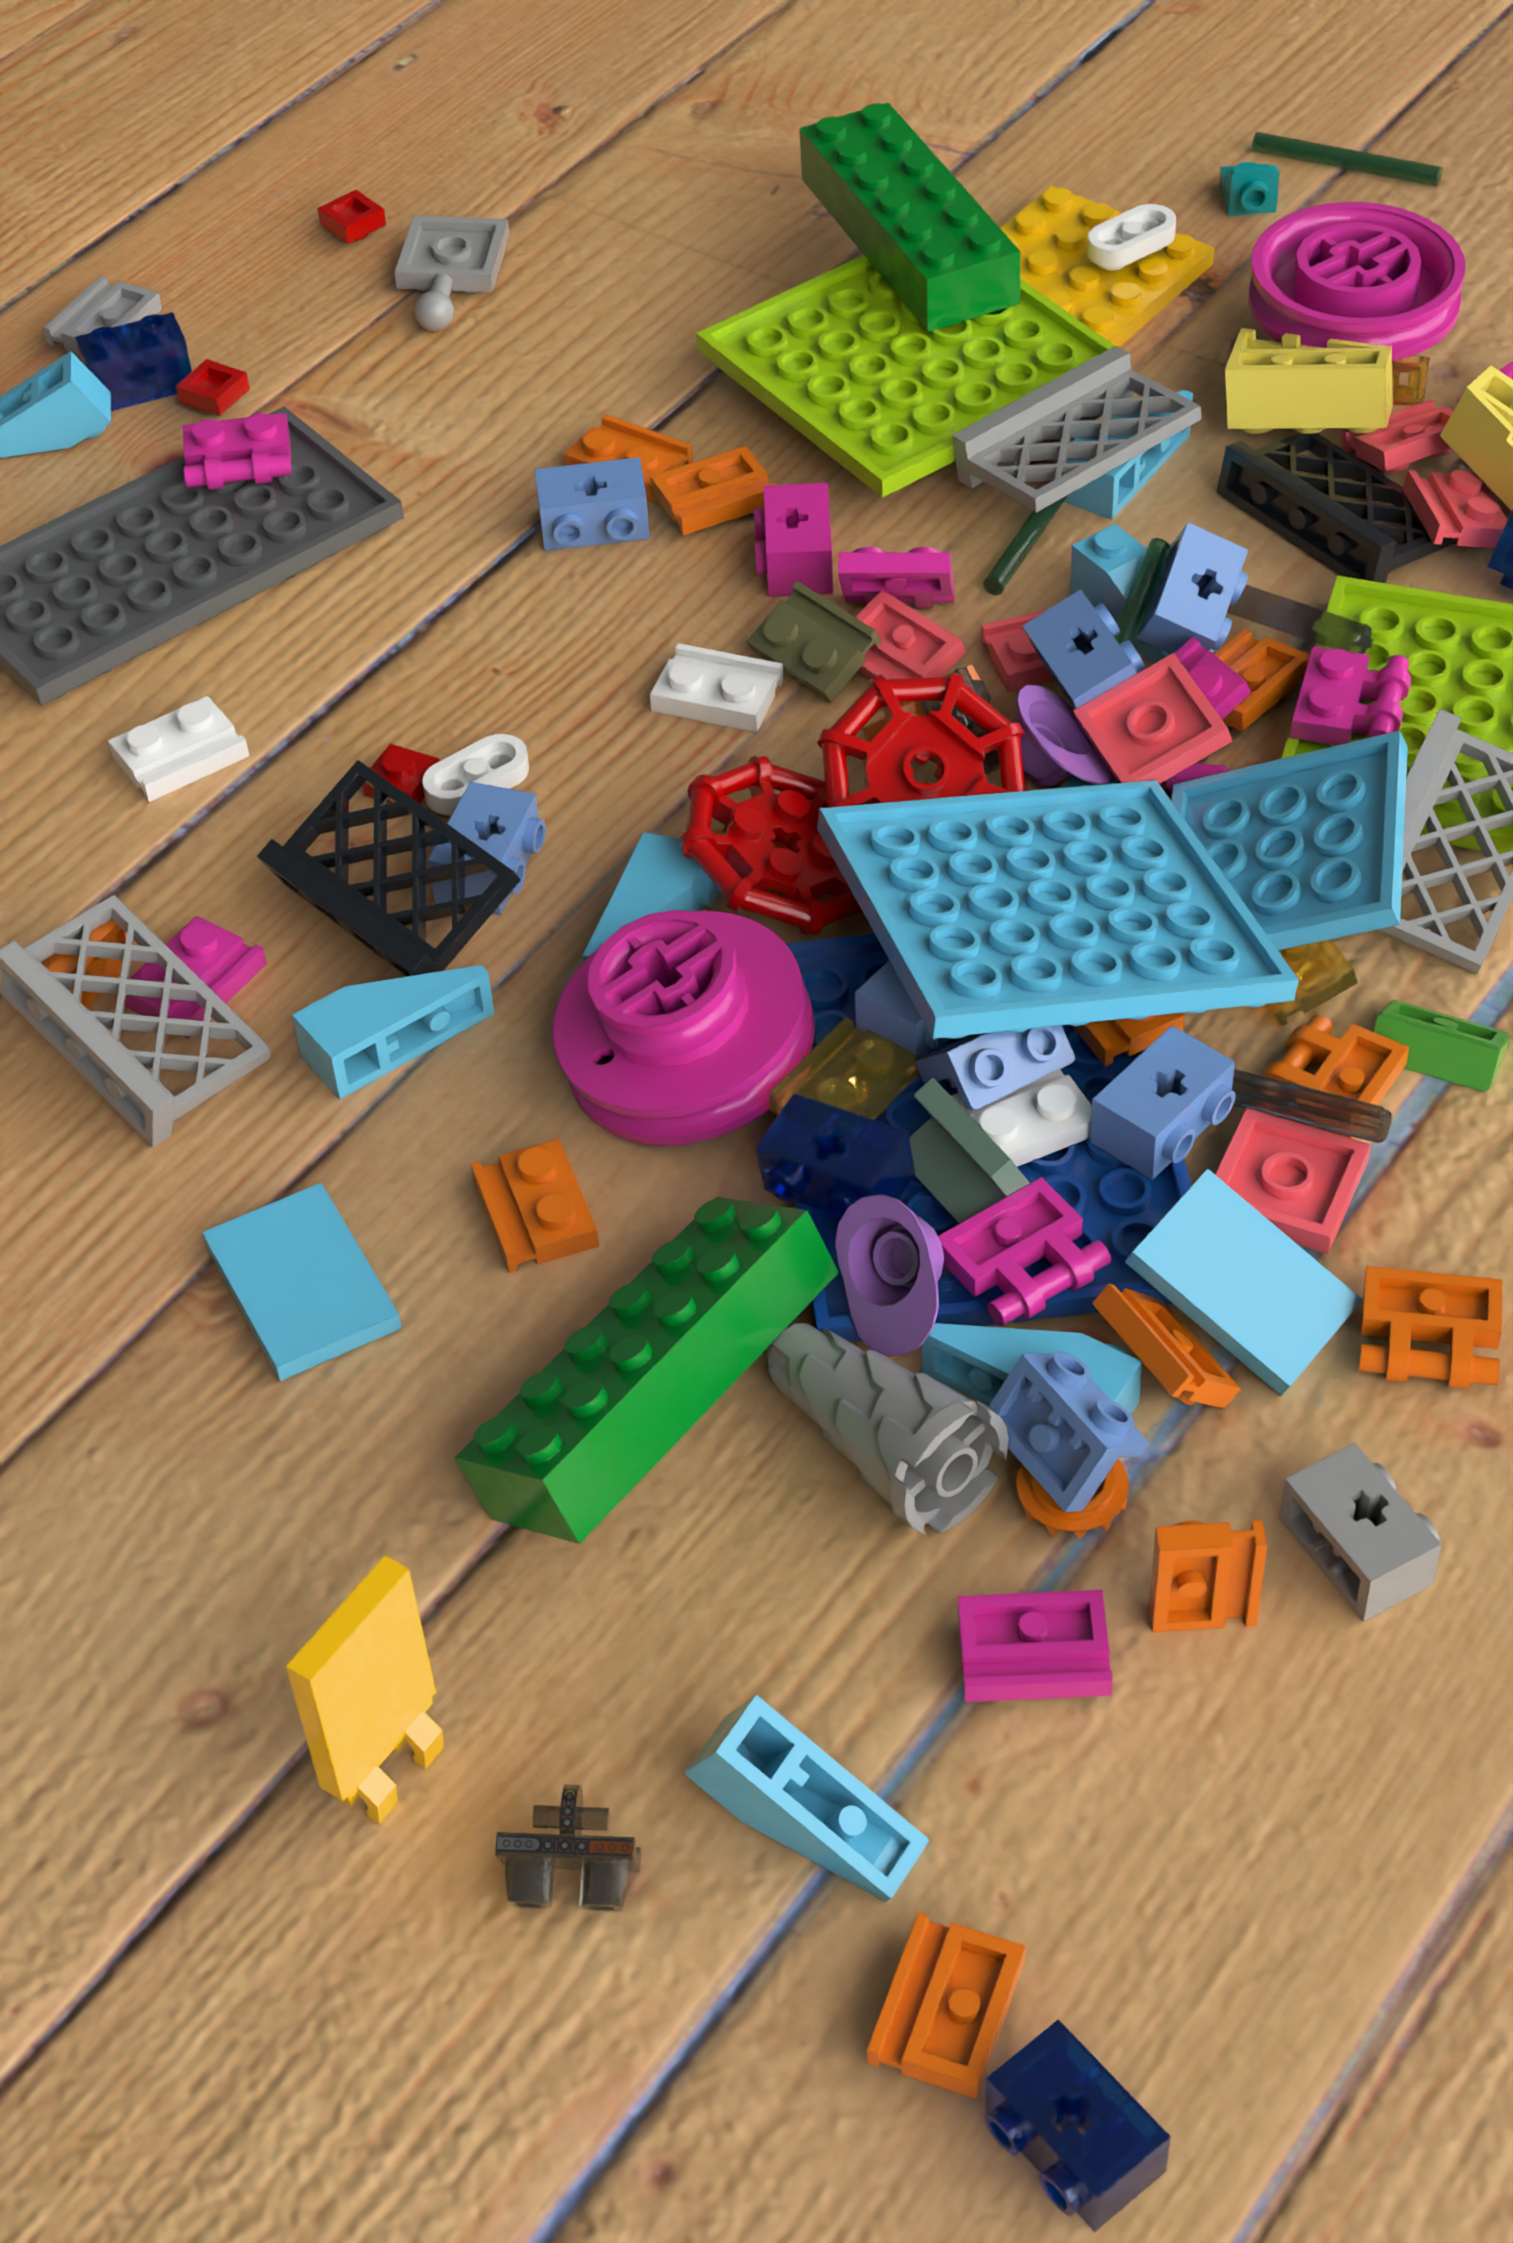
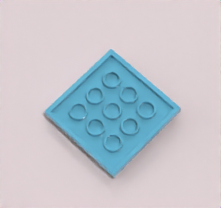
(1309, 837)

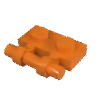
(1355, 1066)
(1436, 1310)

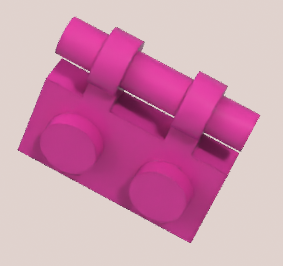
(237, 450)
(911, 577)
(1332, 694)
(1013, 1235)

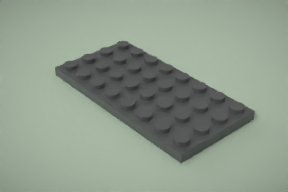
(171, 557)

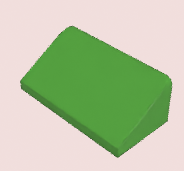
(1444, 1044)

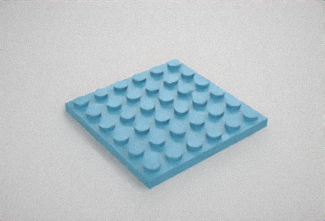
(1052, 908)

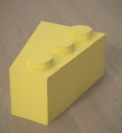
(1307, 385)
(1483, 431)

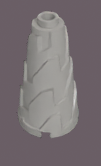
(901, 1429)

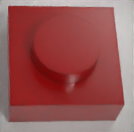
(352, 216)
(213, 387)
(403, 769)

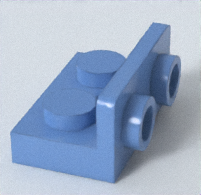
(997, 1062)
(1064, 1426)

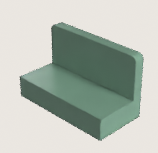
(959, 1159)

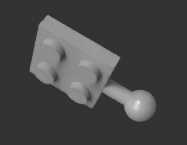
(449, 257)

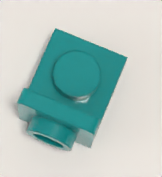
(1249, 188)

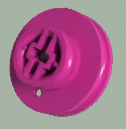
(1357, 277)
(697, 1021)

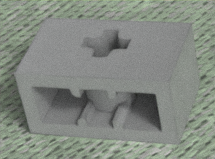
(1360, 1531)

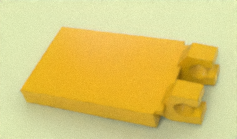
(367, 1689)

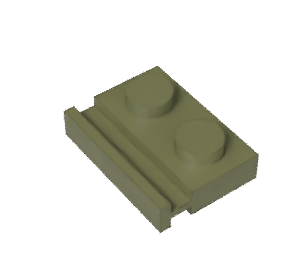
(814, 641)

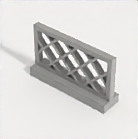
(1065, 411)
(1423, 791)
(84, 1034)

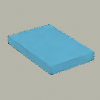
(301, 1281)
(1244, 1281)

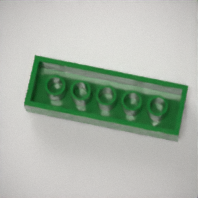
(910, 216)
(646, 1367)

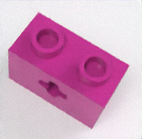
(796, 538)

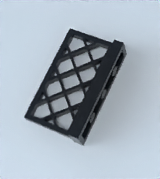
(1310, 515)
(349, 904)

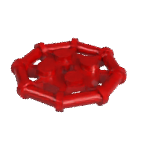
(920, 739)
(746, 860)

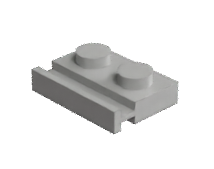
(101, 307)

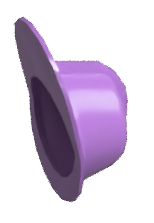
(1054, 740)
(889, 1273)

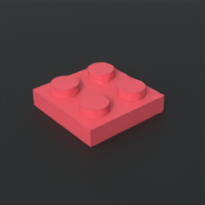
(1153, 724)
(1294, 1175)

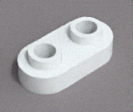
(1131, 236)
(493, 761)

